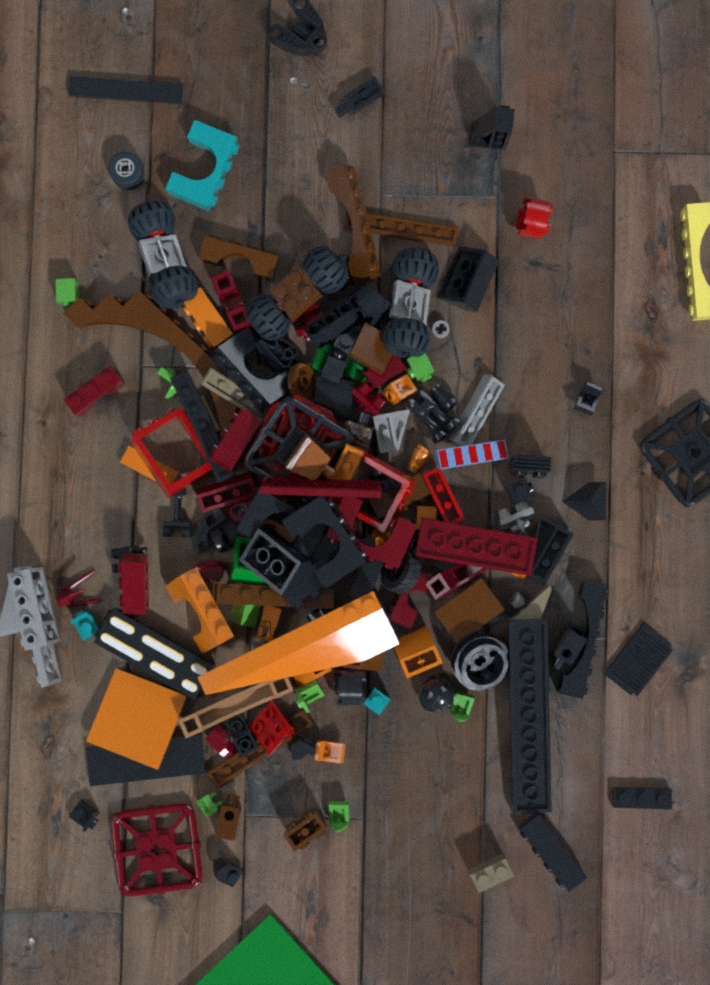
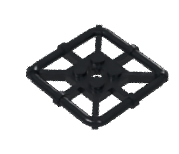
(292, 440)
(681, 452)

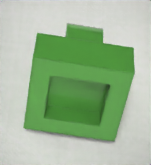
(207, 805)

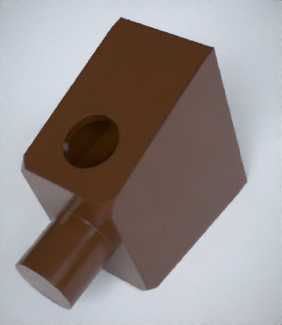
(228, 828)

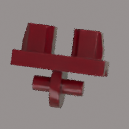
(366, 400)

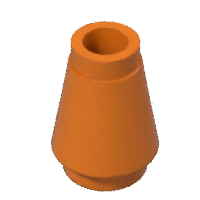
(419, 458)

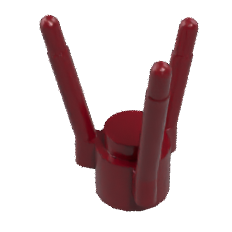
(67, 596)

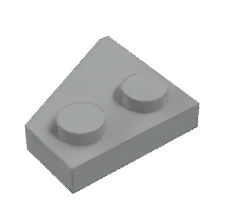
(390, 430)

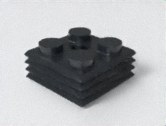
(530, 465)

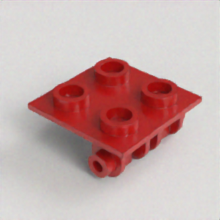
(271, 727)

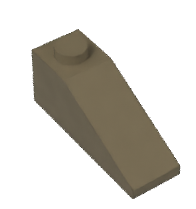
(535, 607)

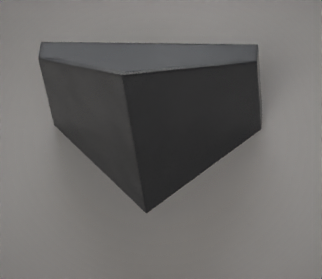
(589, 501)

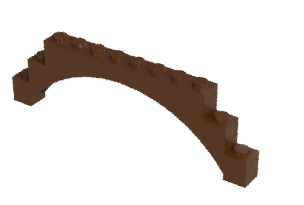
(145, 316)

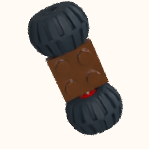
(296, 293)

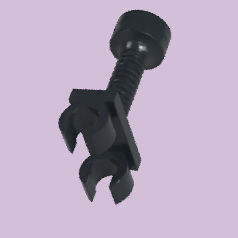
(167, 528)

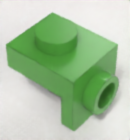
(308, 693)

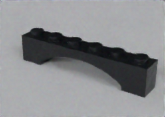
(574, 681)

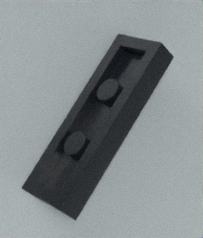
(641, 798)

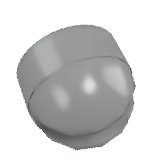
(517, 600)

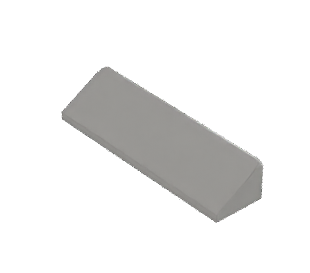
(477, 410)

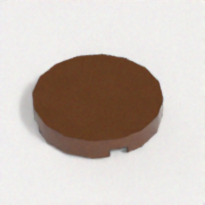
(301, 381)

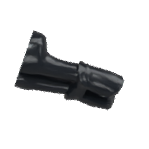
(423, 411)

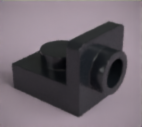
(84, 815)

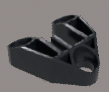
(291, 42)

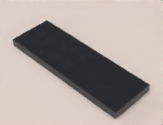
(181, 758)

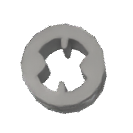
(444, 333)

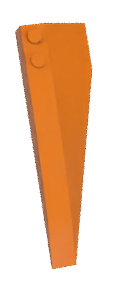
(330, 641)

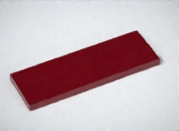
(321, 487)
(476, 546)

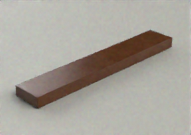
(409, 229)
(236, 764)

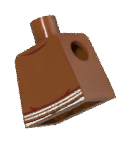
(310, 460)

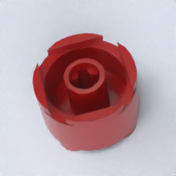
(533, 218)

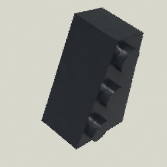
(492, 129)

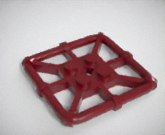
(147, 859)

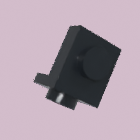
(588, 398)

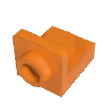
(399, 389)

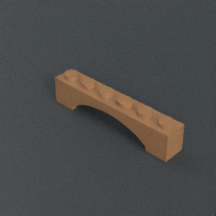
(233, 705)

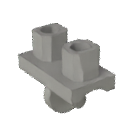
(517, 521)

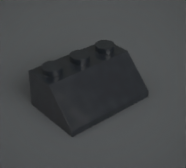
(468, 278)
(275, 560)

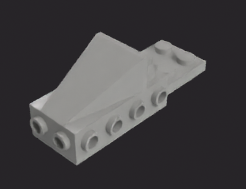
(23, 614)

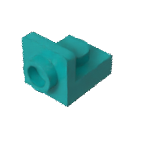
(85, 624)

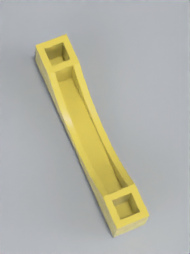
(696, 220)

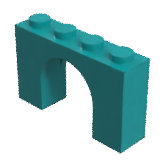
(203, 192)

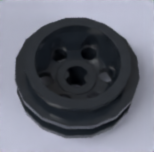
(475, 651)

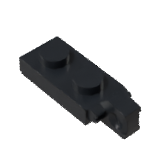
(360, 97)

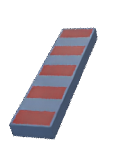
(471, 454)

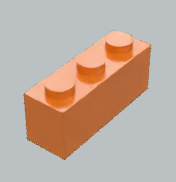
(207, 319)

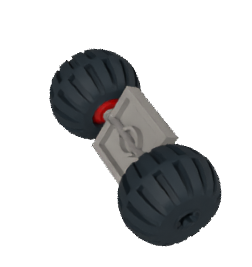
(153, 227)
(407, 332)

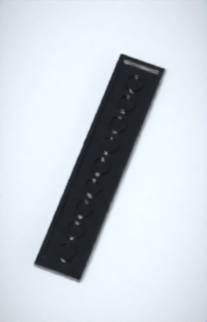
(529, 716)

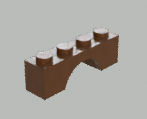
(216, 251)

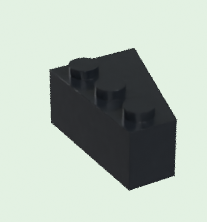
(550, 547)

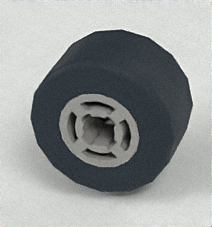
(124, 177)

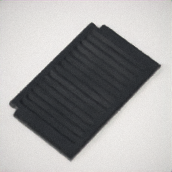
(639, 660)

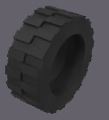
(407, 579)

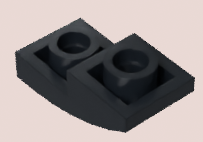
(241, 734)

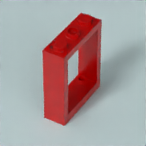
(154, 469)
(399, 502)

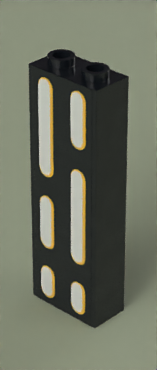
(153, 652)

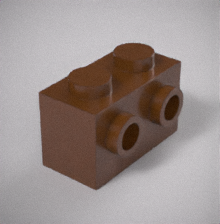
(301, 832)

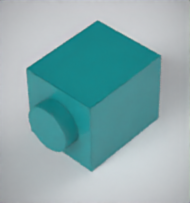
(376, 700)

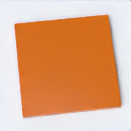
(136, 718)

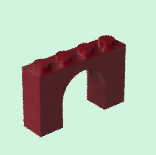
(389, 552)

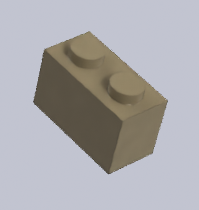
(491, 873)

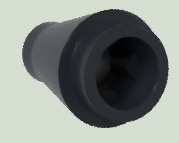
(444, 397)

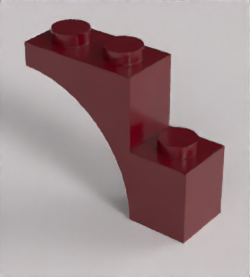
(451, 579)

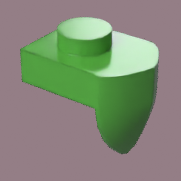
(167, 374)
(461, 706)
(339, 815)

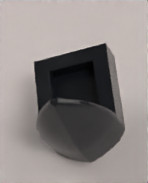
(302, 746)
(226, 871)

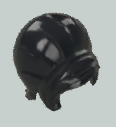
(436, 693)

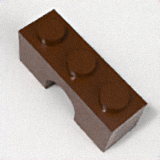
(382, 505)

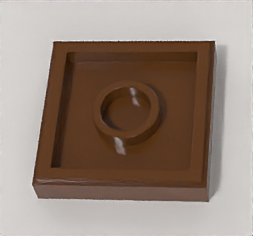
(370, 349)

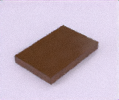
(469, 610)

